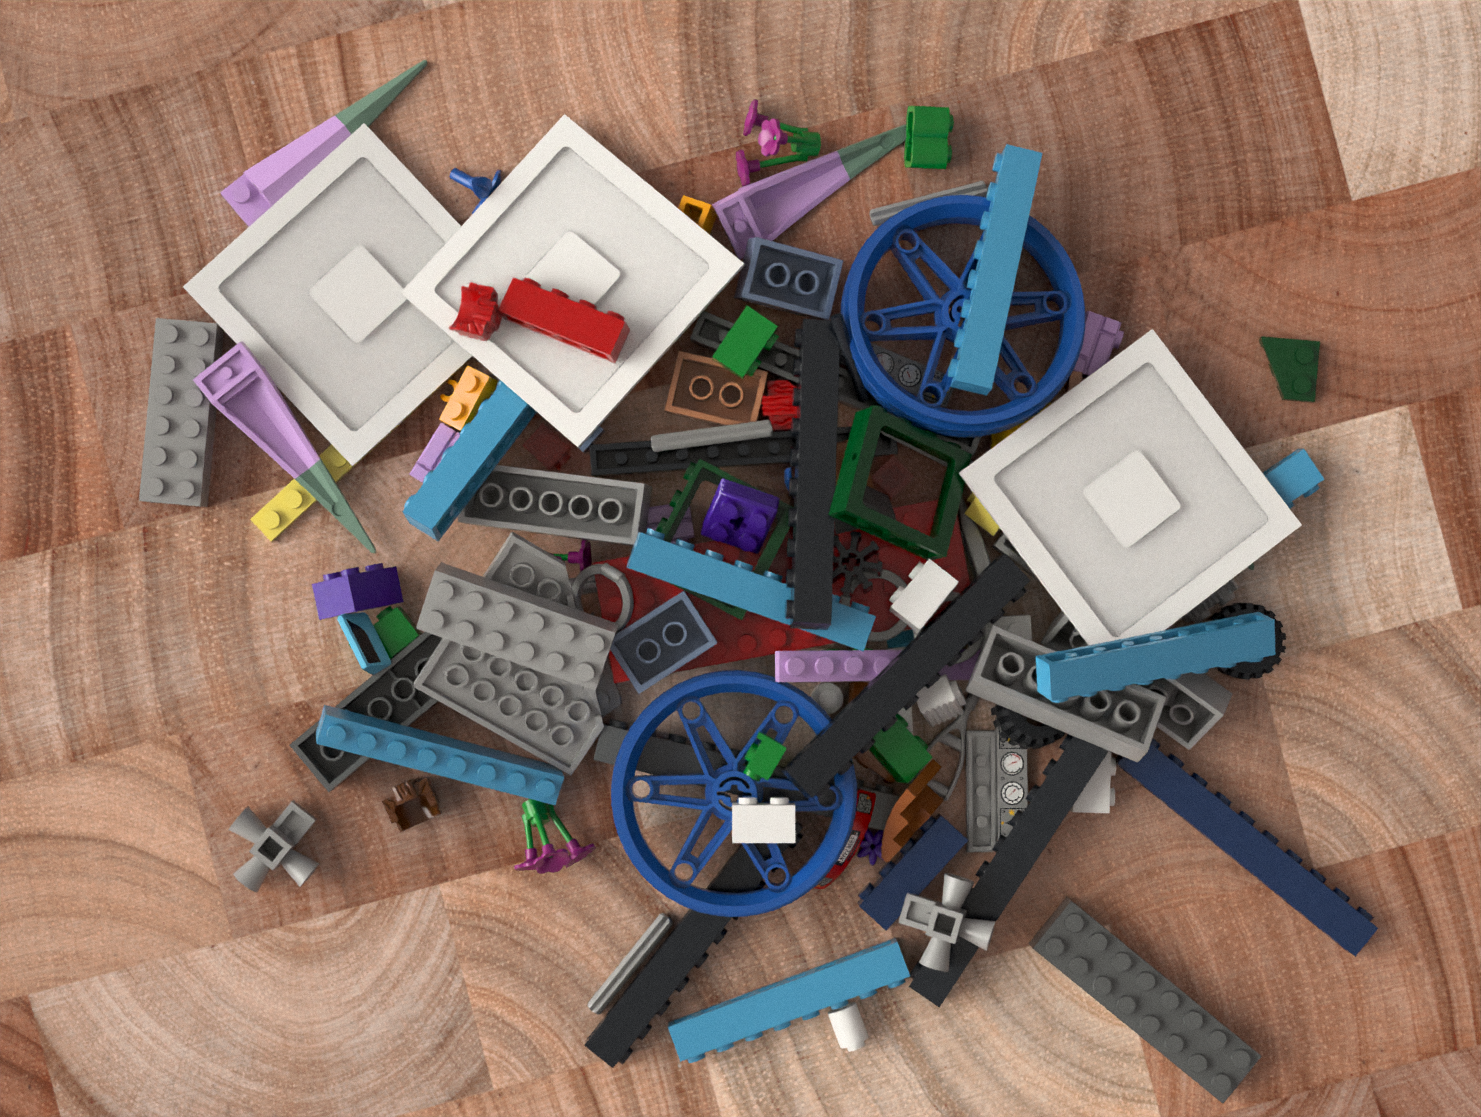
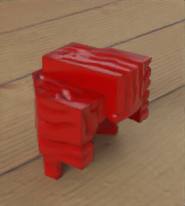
(478, 312)
(779, 405)

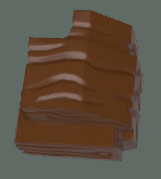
(412, 803)

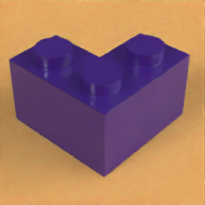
(356, 591)

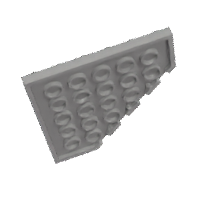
(519, 703)

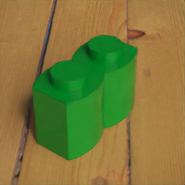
(928, 137)

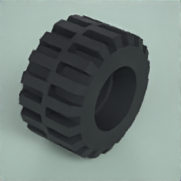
(1246, 669)
(1022, 732)

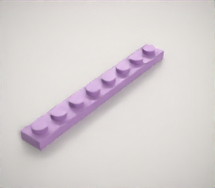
(849, 665)

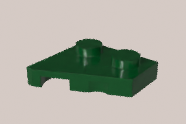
(1293, 366)

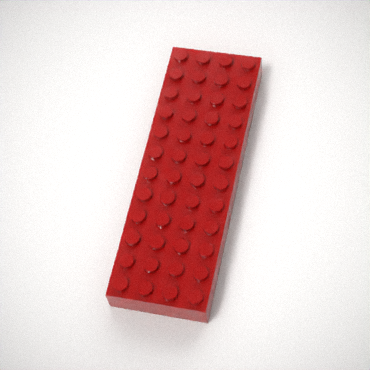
(760, 635)

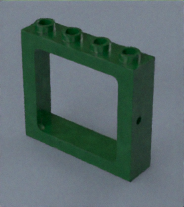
(854, 474)
(680, 502)

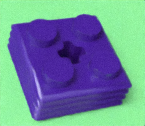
(740, 516)

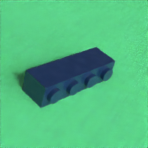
(912, 870)

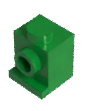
(763, 757)

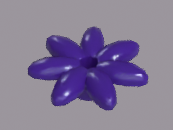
(869, 848)

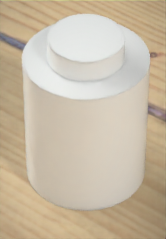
(828, 696)
(848, 1027)

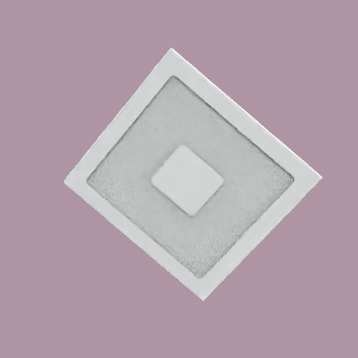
(600, 236)
(322, 294)
(1130, 497)

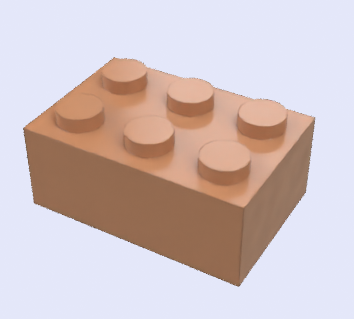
(712, 393)

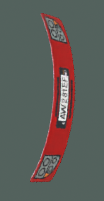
(863, 815)

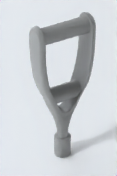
(972, 542)
(954, 742)

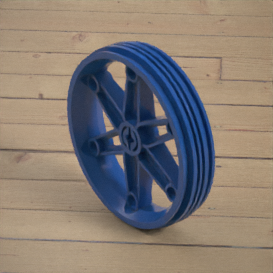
(932, 417)
(623, 797)

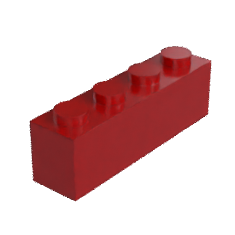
(564, 319)

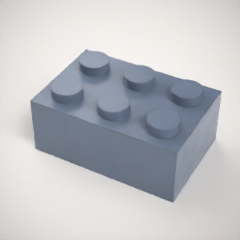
(788, 279)
(662, 642)

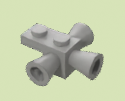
(274, 845)
(945, 921)

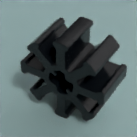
(861, 557)

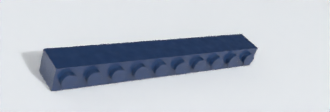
(1250, 848)

